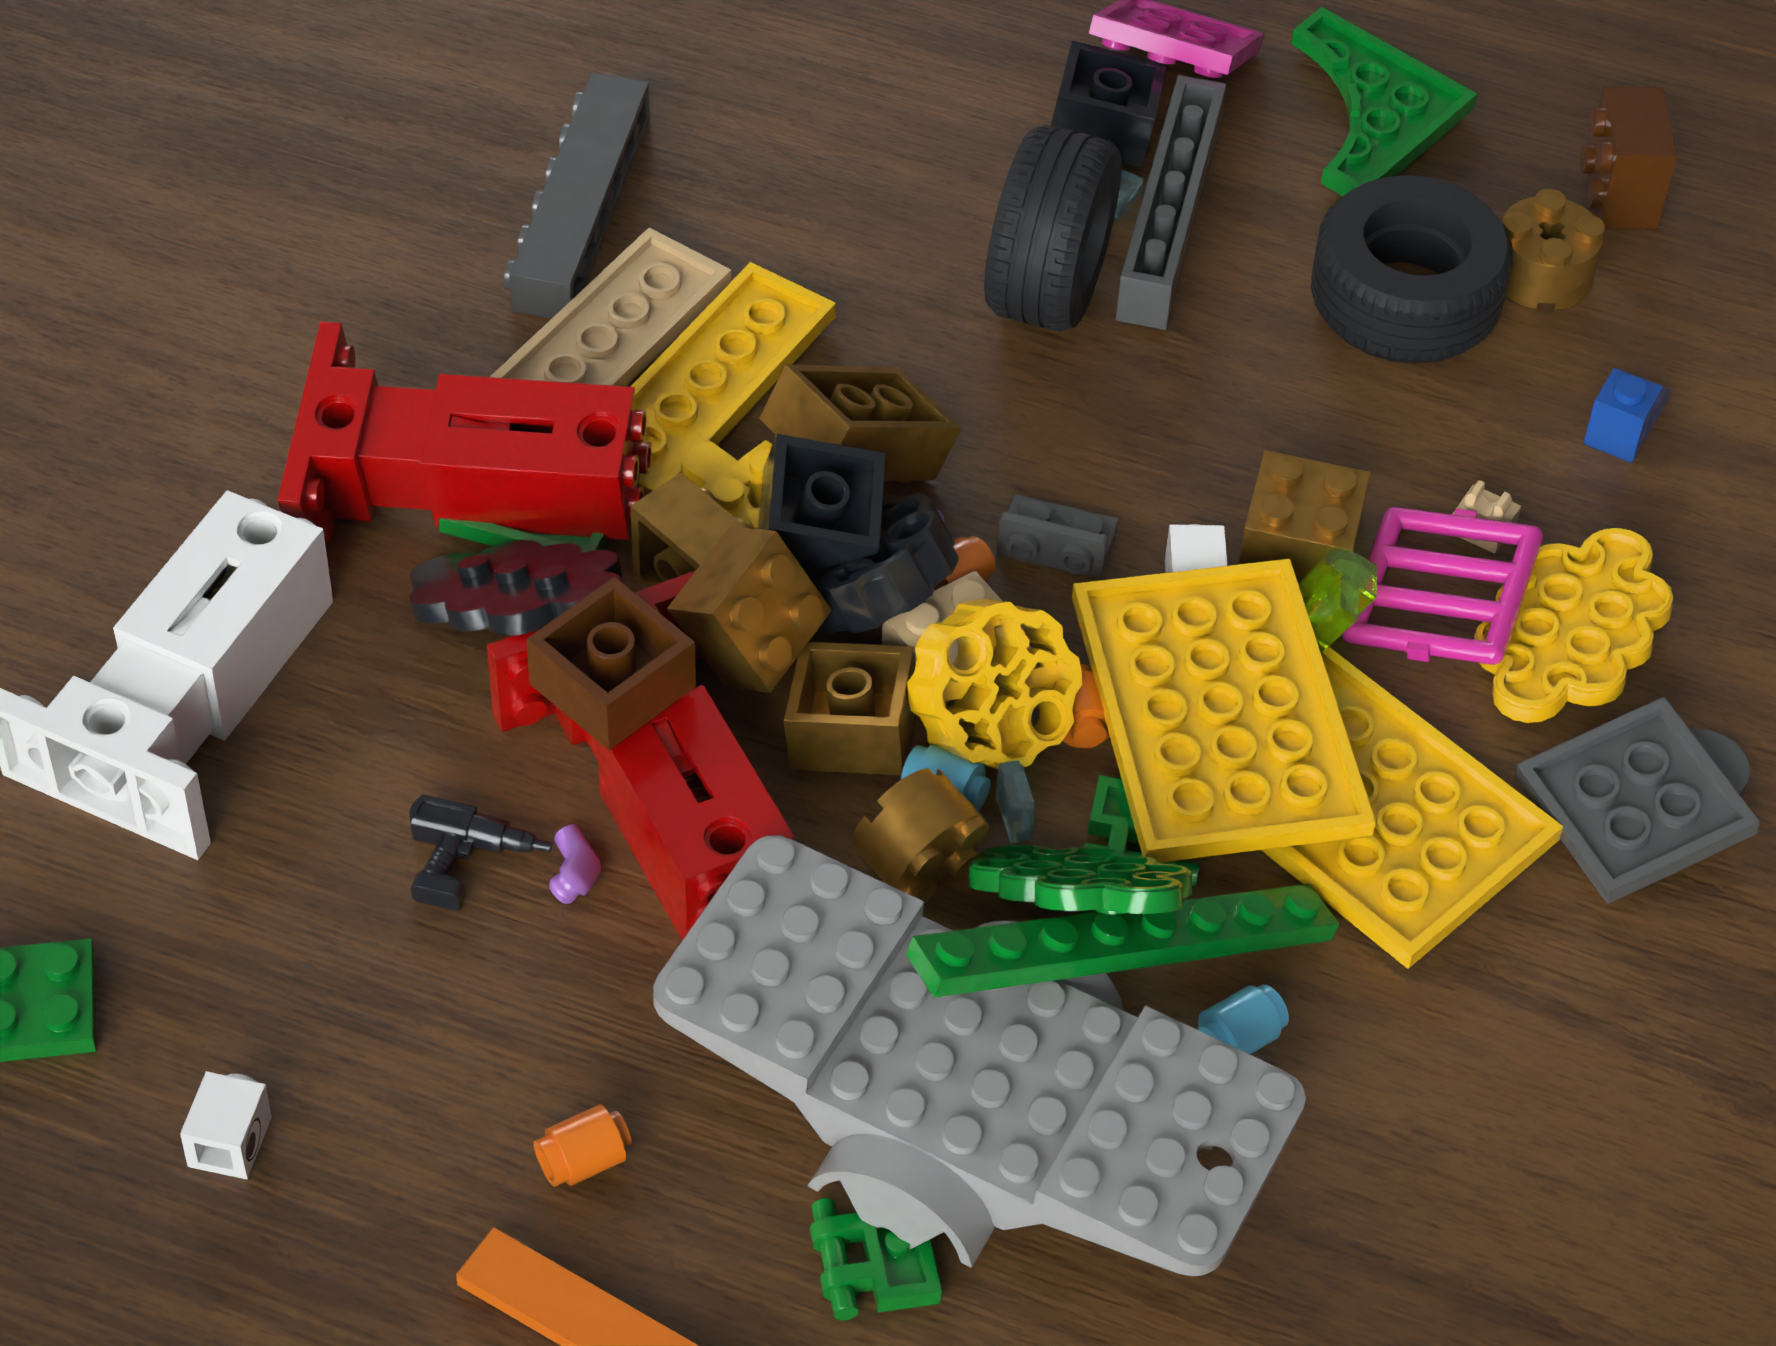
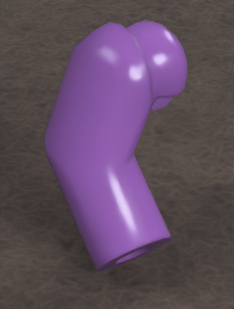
(580, 866)

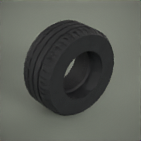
(1052, 227)
(1404, 313)

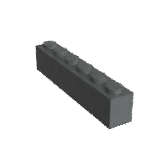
(578, 195)
(1170, 203)

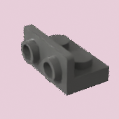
(1056, 536)

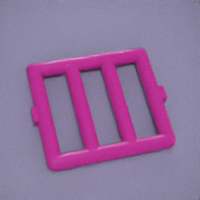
(1500, 614)

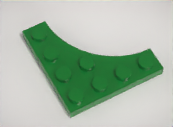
(1390, 98)

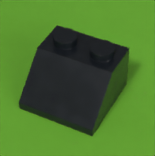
(823, 500)

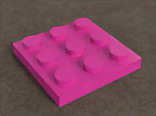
(1176, 35)

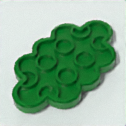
(1081, 879)

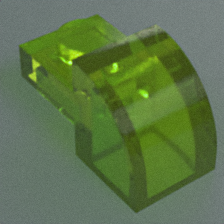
(1337, 593)

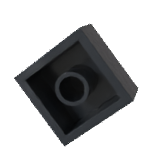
(1110, 98)

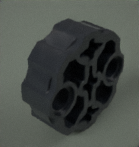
(909, 565)

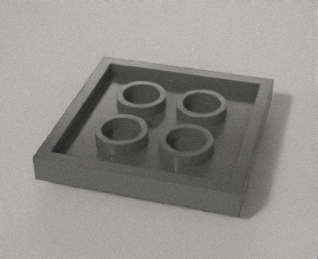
(1637, 799)

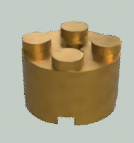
(1553, 250)
(921, 834)

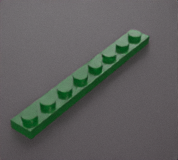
(1118, 942)

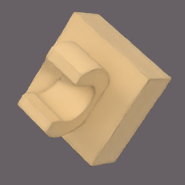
(1489, 507)

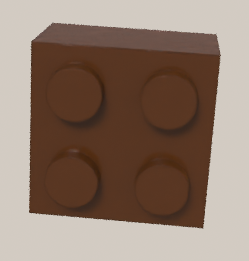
(1629, 157)
(611, 663)

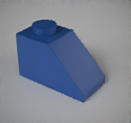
(1624, 414)

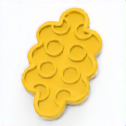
(1580, 626)

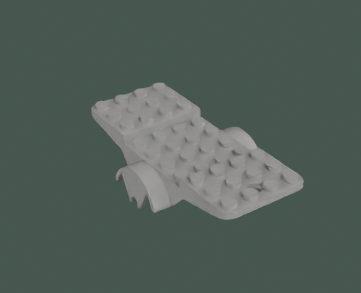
(978, 1100)

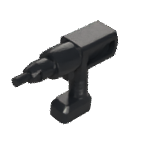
(456, 831)

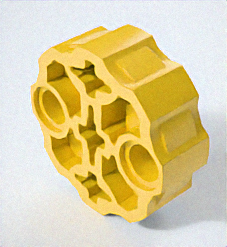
(995, 682)

